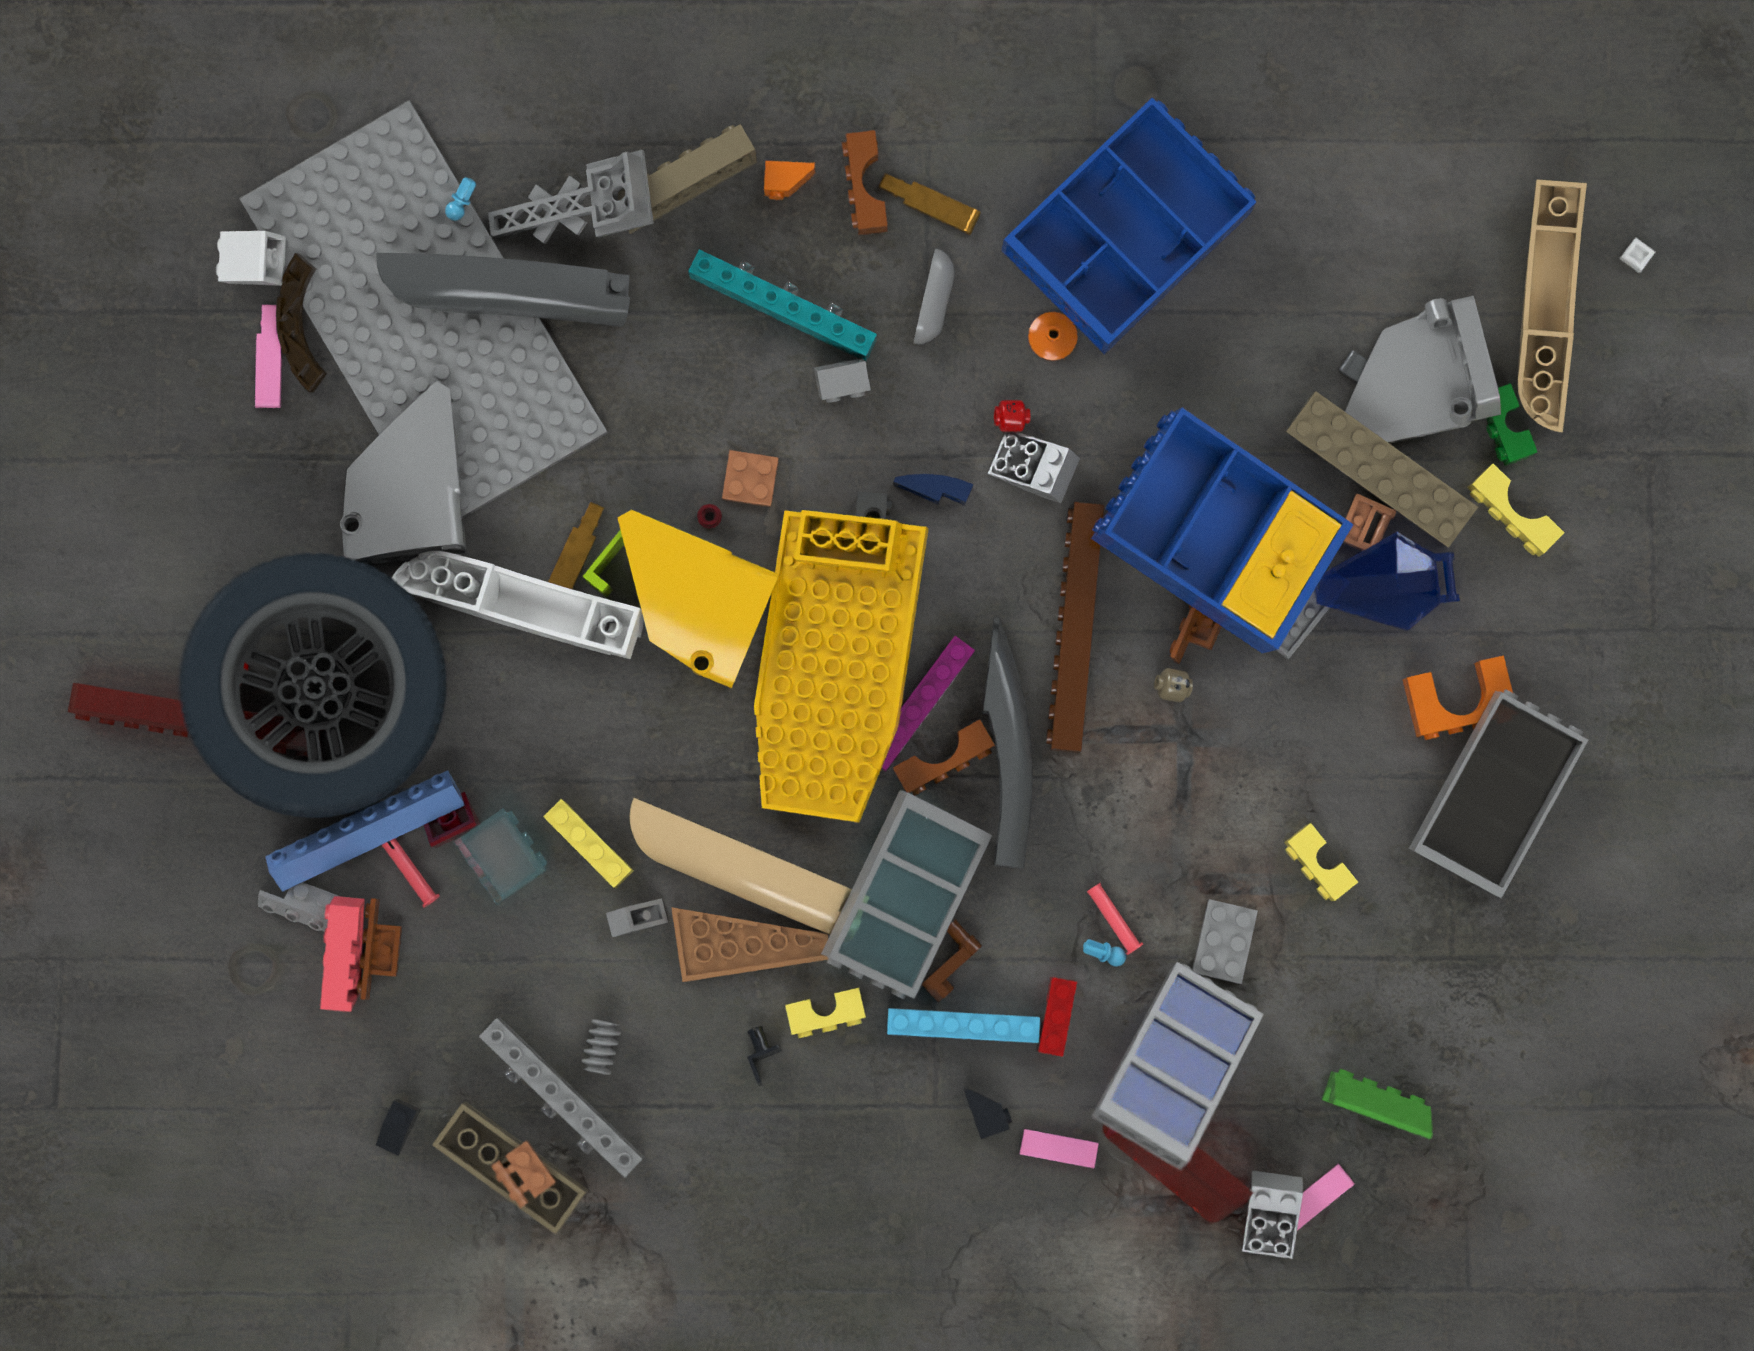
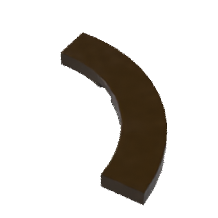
(290, 323)

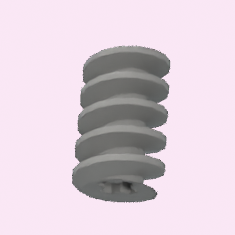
(601, 1047)

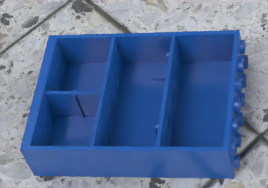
(1128, 225)

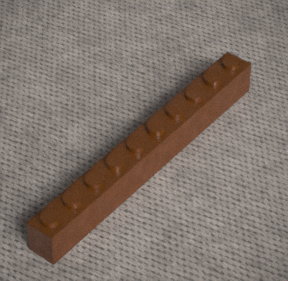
(1076, 629)

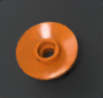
(1048, 347)

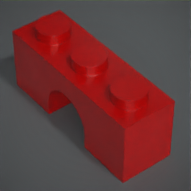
(1057, 1016)

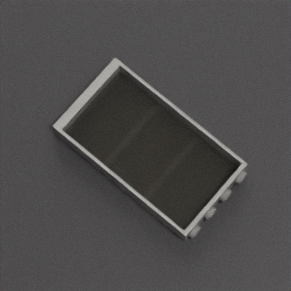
(1499, 792)

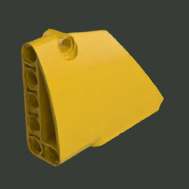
(695, 595)

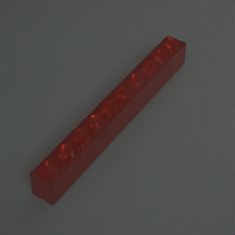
(160, 714)

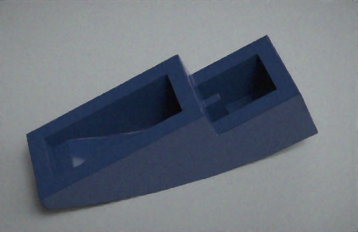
(933, 487)

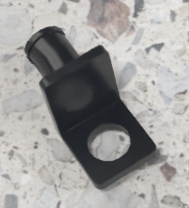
(761, 1049)

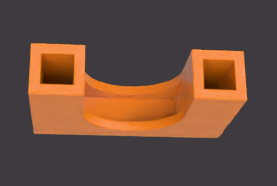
(1431, 717)

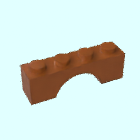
(869, 212)
(972, 743)

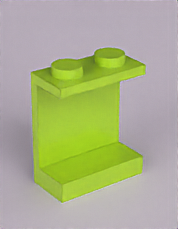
(592, 574)

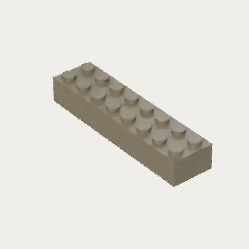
(1381, 469)

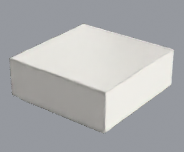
(1637, 255)

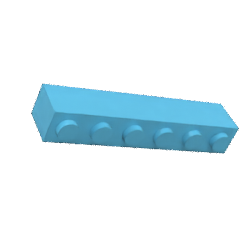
(963, 1025)

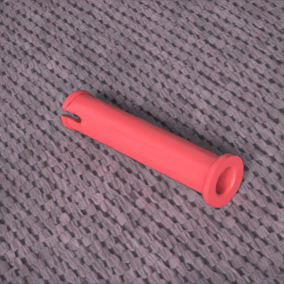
(411, 873)
(1114, 918)

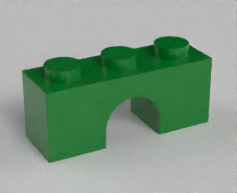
(1510, 445)

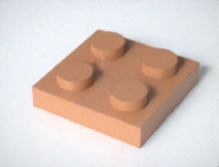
(750, 478)

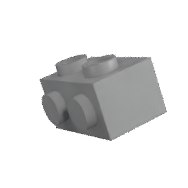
(842, 380)

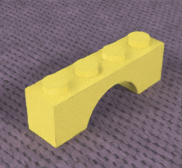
(1492, 491)
(588, 843)

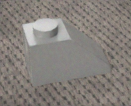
(636, 917)

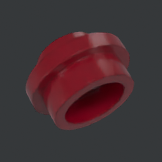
(709, 508)

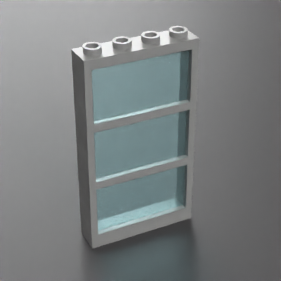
(906, 895)

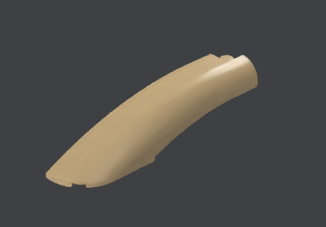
(1550, 300)
(737, 867)

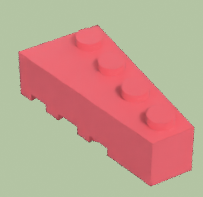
(342, 953)

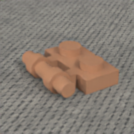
(530, 1169)

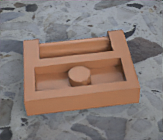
(1361, 515)

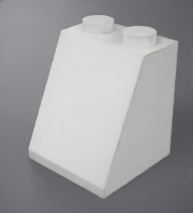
(251, 257)

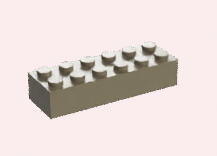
(698, 170)
(479, 1143)

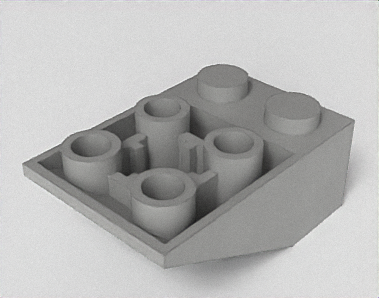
(1034, 465)
(1272, 1214)

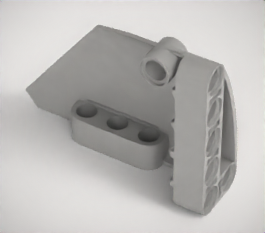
(407, 487)

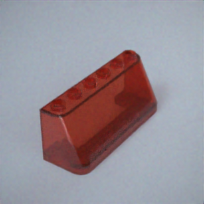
(1200, 1183)

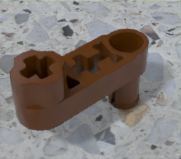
(937, 983)

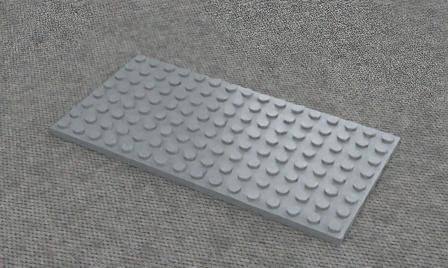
(506, 378)

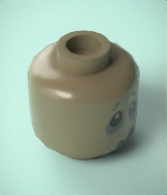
(1173, 685)

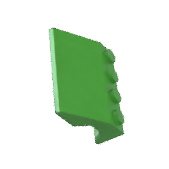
(1379, 1103)

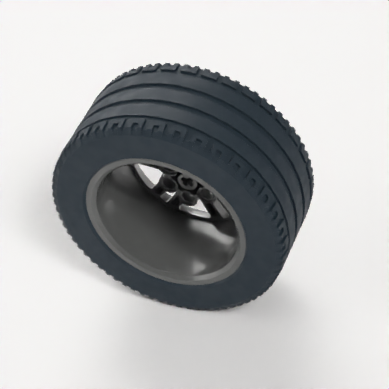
(313, 589)

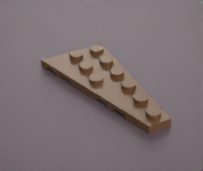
(727, 945)

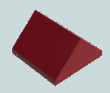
(452, 824)

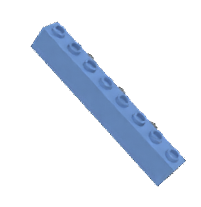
(364, 830)

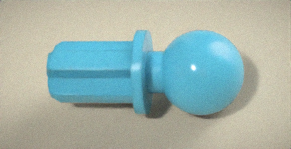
(455, 210)
(1115, 956)

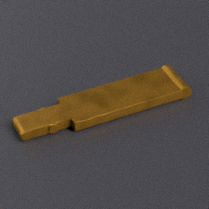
(932, 203)
(577, 549)

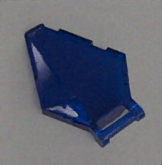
(1389, 583)

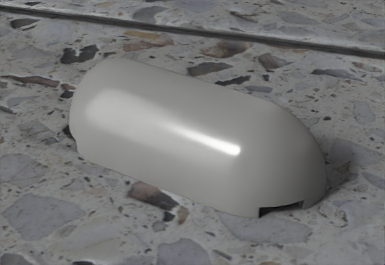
(935, 298)

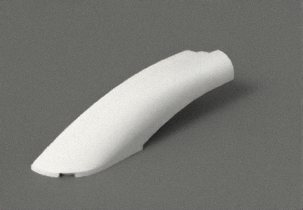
(522, 602)

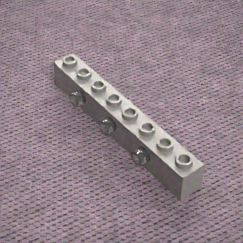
(560, 1097)

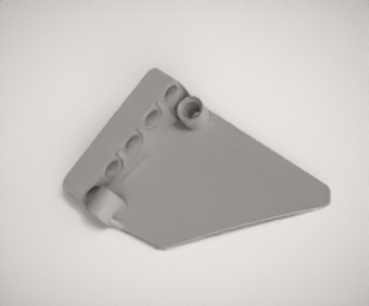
(1426, 374)

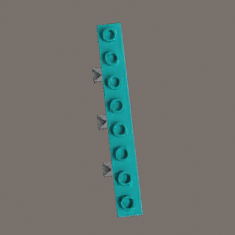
(783, 304)

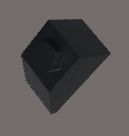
(987, 1114)
(397, 1126)

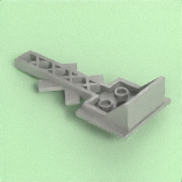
(608, 213)

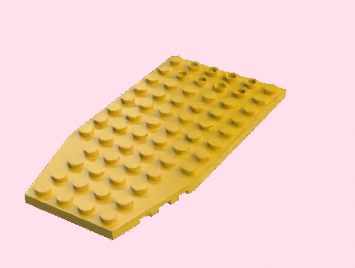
(835, 659)

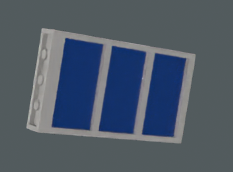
(1178, 1065)

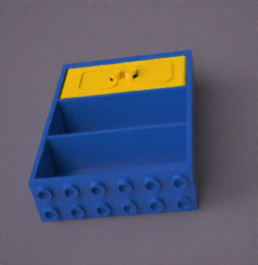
(1221, 530)

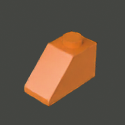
(785, 178)

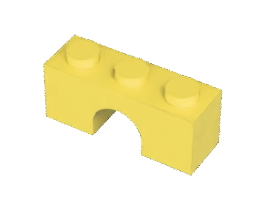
(1304, 847)
(804, 1019)

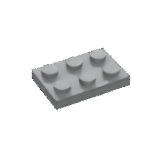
(1224, 941)

